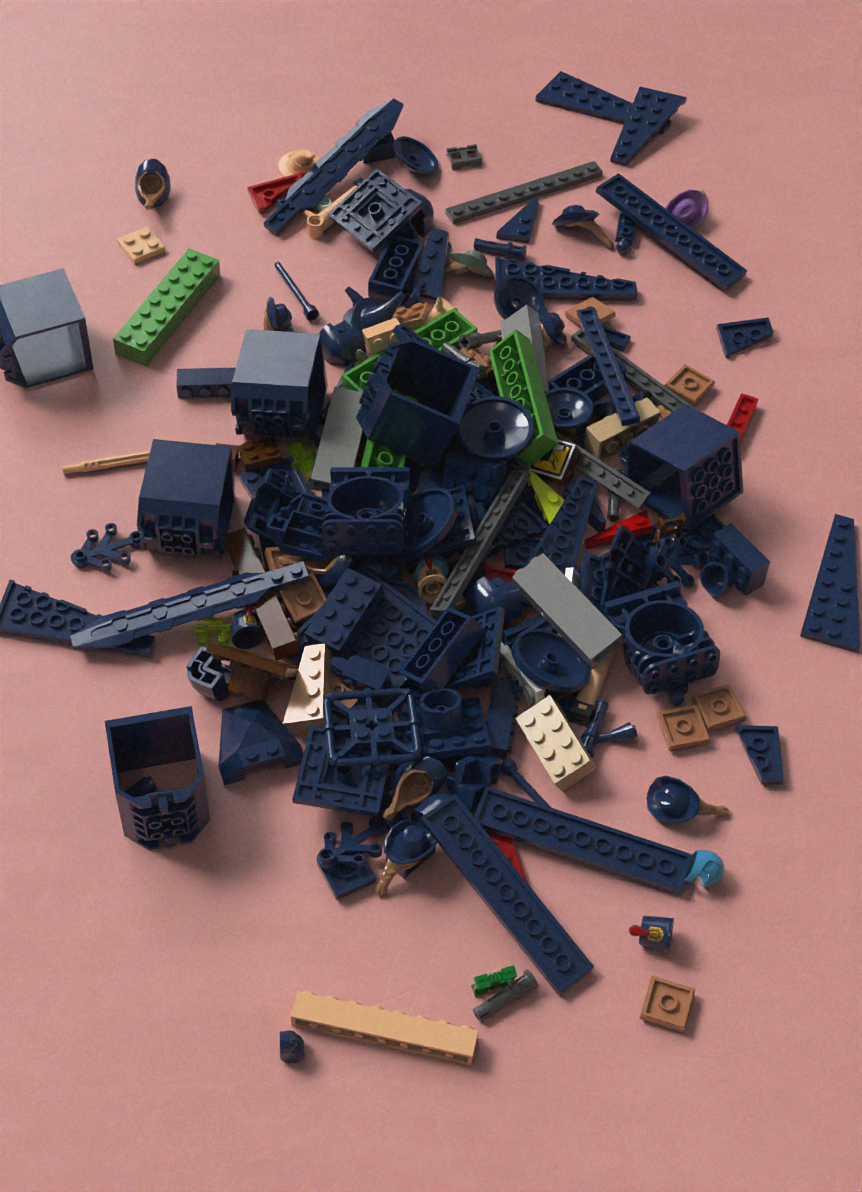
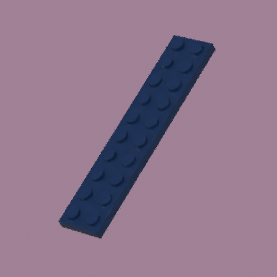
(671, 231)
(583, 840)
(507, 894)

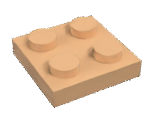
(141, 245)

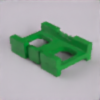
(494, 980)

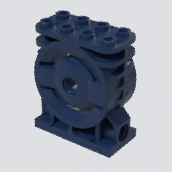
(366, 511)
(671, 636)

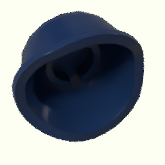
(716, 578)

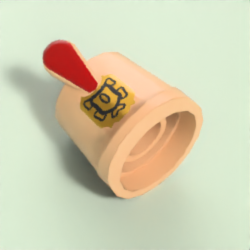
(430, 581)

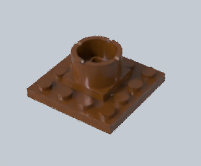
(251, 672)

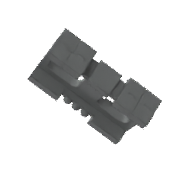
(465, 160)

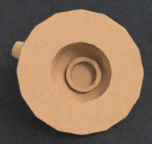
(297, 162)

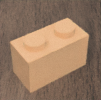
(380, 335)

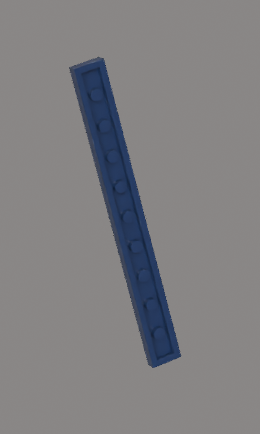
(608, 367)

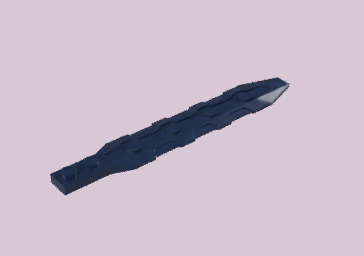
(335, 165)
(186, 607)

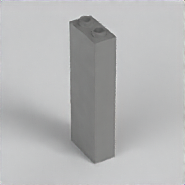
(528, 323)
(339, 437)
(567, 610)

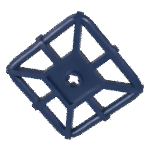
(362, 735)

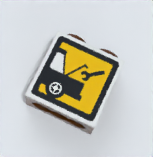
(558, 463)

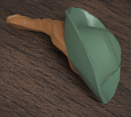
(472, 261)

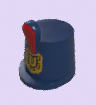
(246, 629)
(654, 932)

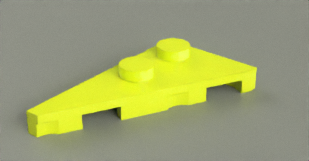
(546, 497)

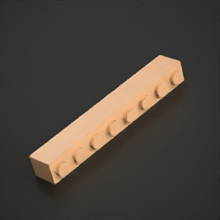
(384, 1027)

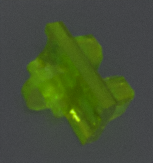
(305, 458)
(212, 626)

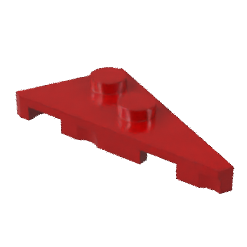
(637, 523)

